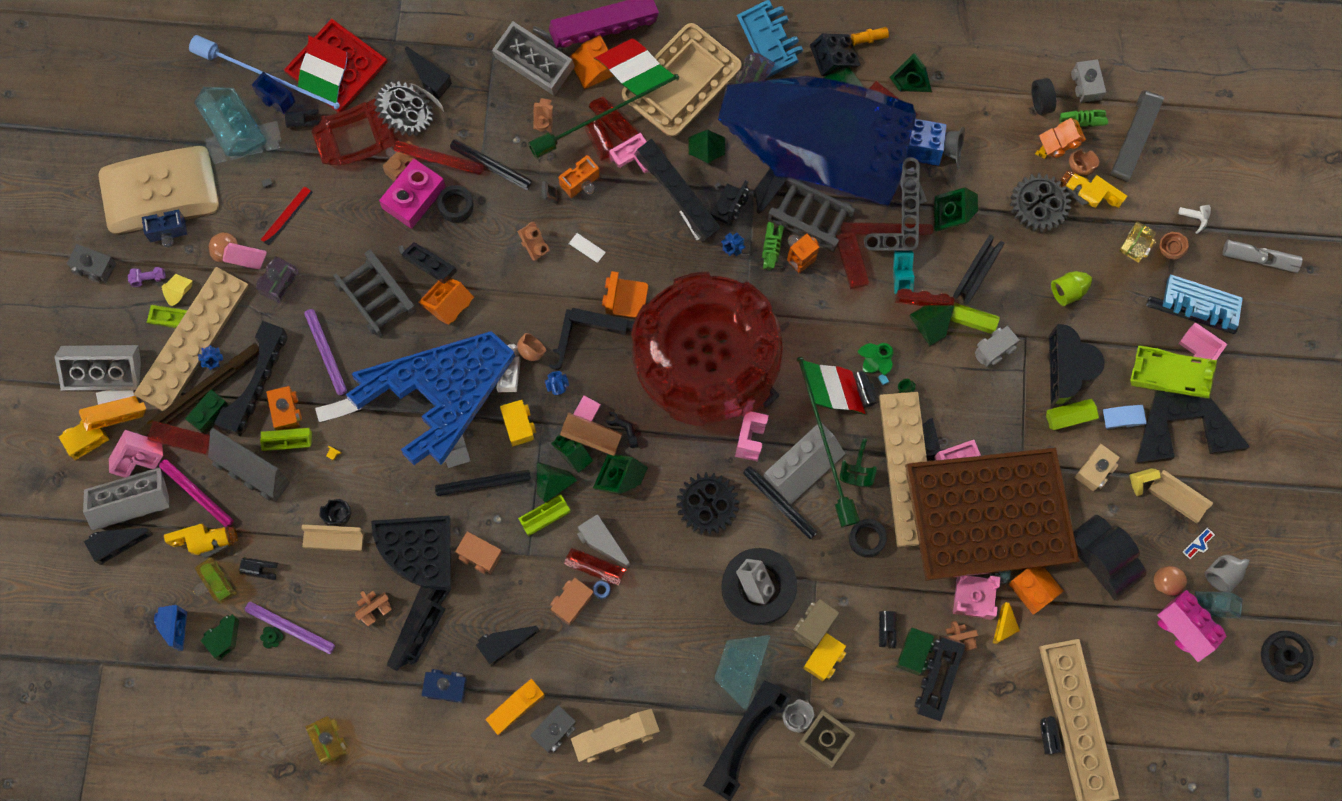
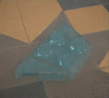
(741, 666)

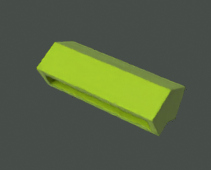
(974, 318)
(1072, 414)
(286, 439)
(544, 515)

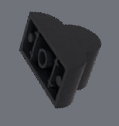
(1072, 364)
(1109, 555)

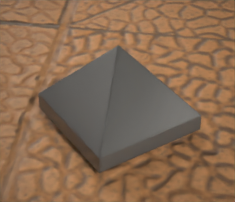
(549, 192)

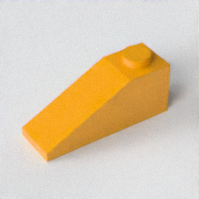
(515, 706)

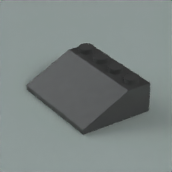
(246, 466)

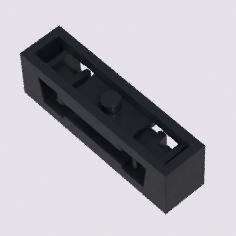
(929, 709)

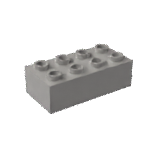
(533, 58)

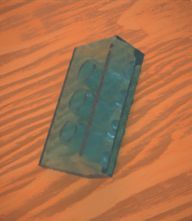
(229, 120)

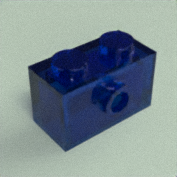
(273, 93)

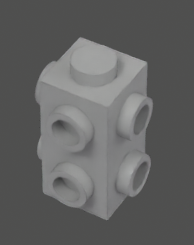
(991, 350)
(755, 581)

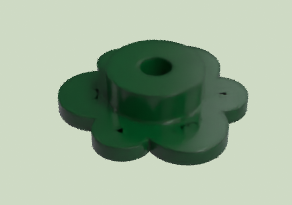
(274, 641)

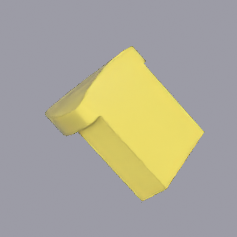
(176, 288)
(1137, 479)

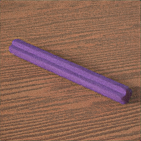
(325, 352)
(289, 627)

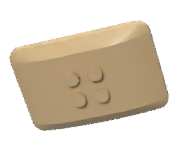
(703, 73)
(158, 185)

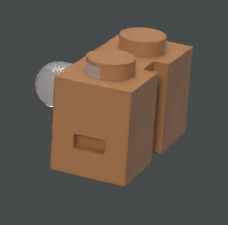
(397, 162)

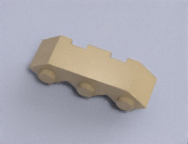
(615, 735)

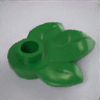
(874, 360)

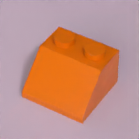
(586, 67)
(446, 300)
(1035, 588)

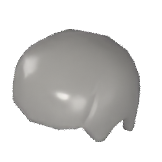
(798, 716)

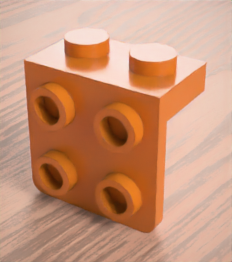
(624, 296)

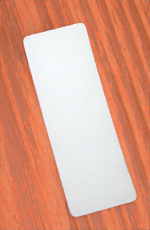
(427, 94)
(335, 410)

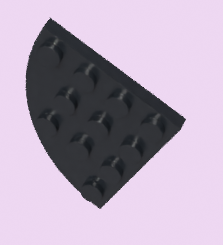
(417, 549)

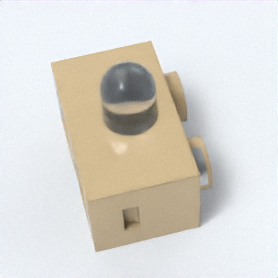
(1097, 467)

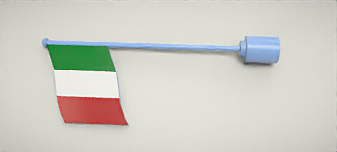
(319, 72)

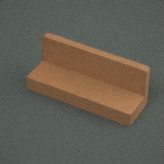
(591, 434)

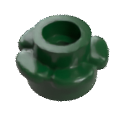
(906, 386)

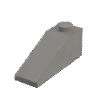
(600, 539)

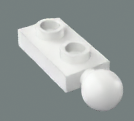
(509, 380)

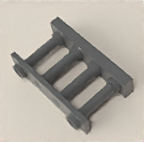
(797, 226)
(381, 277)

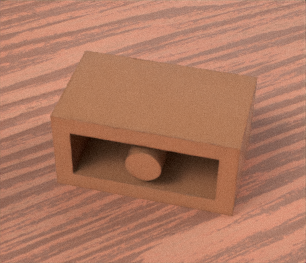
(479, 553)
(571, 601)

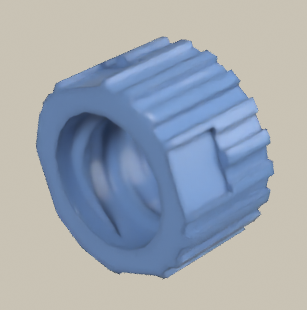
(601, 596)

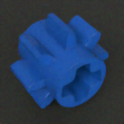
(733, 244)
(210, 357)
(556, 382)

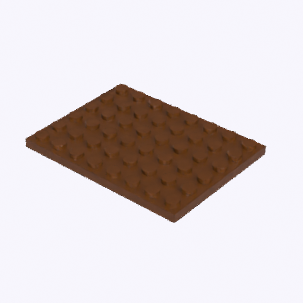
(991, 513)

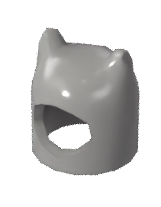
(1226, 572)

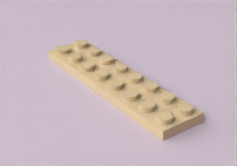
(195, 331)
(902, 445)
(1078, 721)

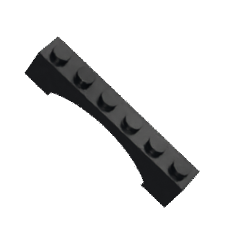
(660, 167)
(235, 416)
(725, 774)

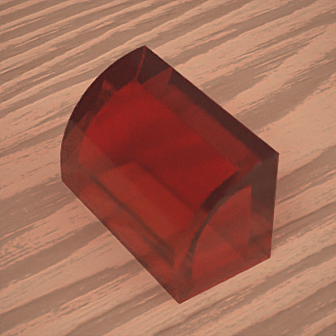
(599, 139)

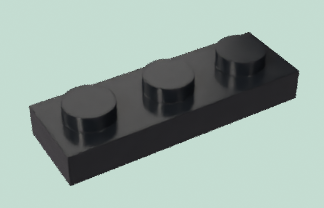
(429, 262)

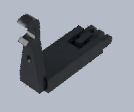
(591, 320)

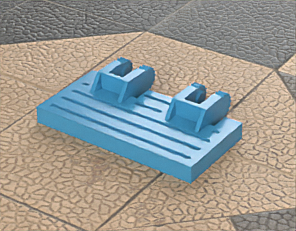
(766, 36)
(1202, 302)

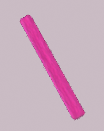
(196, 493)

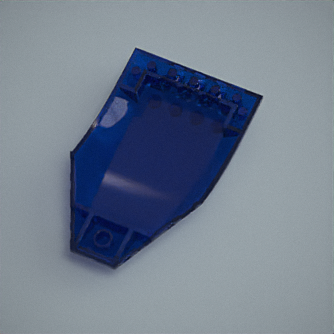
(823, 132)

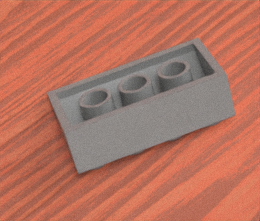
(98, 367)
(803, 464)
(125, 499)

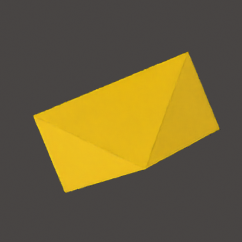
(1006, 624)

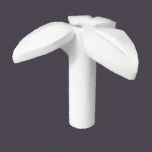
(1203, 215)

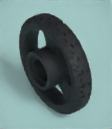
(1278, 671)

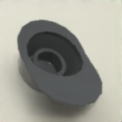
(953, 145)

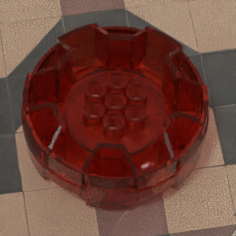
(678, 319)

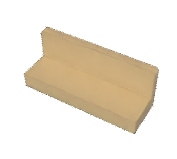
(1180, 496)
(333, 538)

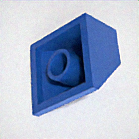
(172, 625)

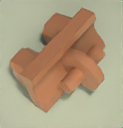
(543, 115)
(533, 241)
(365, 612)
(967, 637)

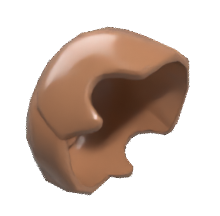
(1083, 162)
(218, 243)
(1174, 245)
(530, 347)
(1170, 580)

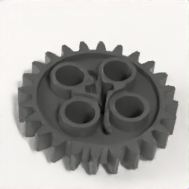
(403, 108)
(1050, 215)

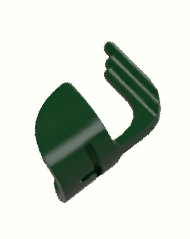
(861, 481)

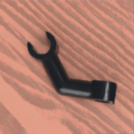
(624, 424)

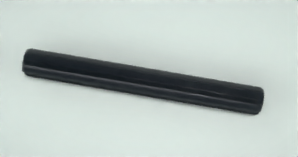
(491, 164)
(1157, 303)
(483, 482)
(780, 502)

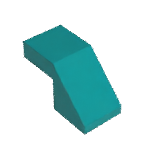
(903, 270)

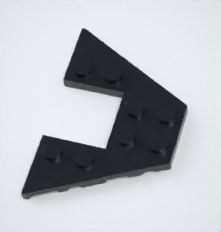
(1171, 406)

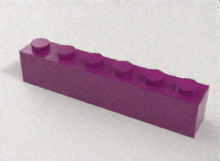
(602, 21)

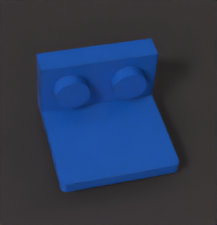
(927, 142)

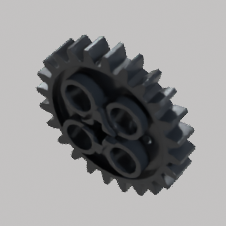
(722, 495)

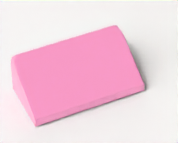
(243, 256)

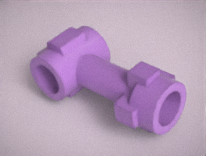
(136, 277)

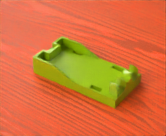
(1173, 372)

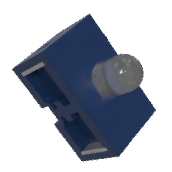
(164, 227)
(444, 687)

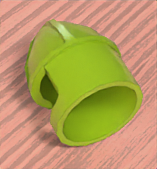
(1074, 286)

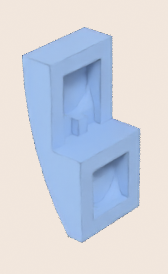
(1124, 416)

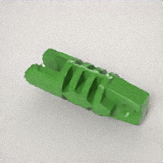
(1086, 118)
(772, 246)

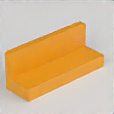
(112, 413)

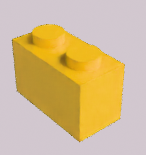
(517, 422)
(79, 442)
(824, 657)

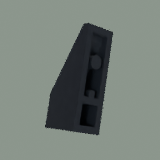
(430, 76)
(108, 544)
(500, 644)

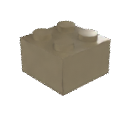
(818, 620)
(826, 739)

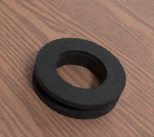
(978, 269)
(760, 614)

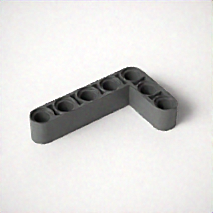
(1148, 108)
(906, 213)

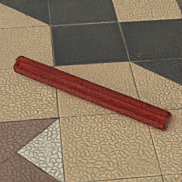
(438, 157)
(869, 228)

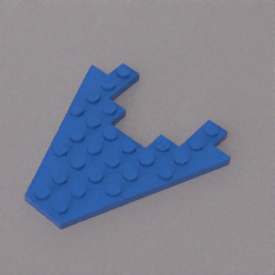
(451, 377)

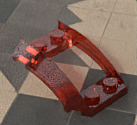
(326, 141)

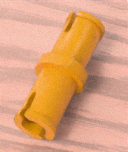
(869, 35)

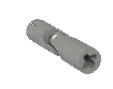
(1251, 253)

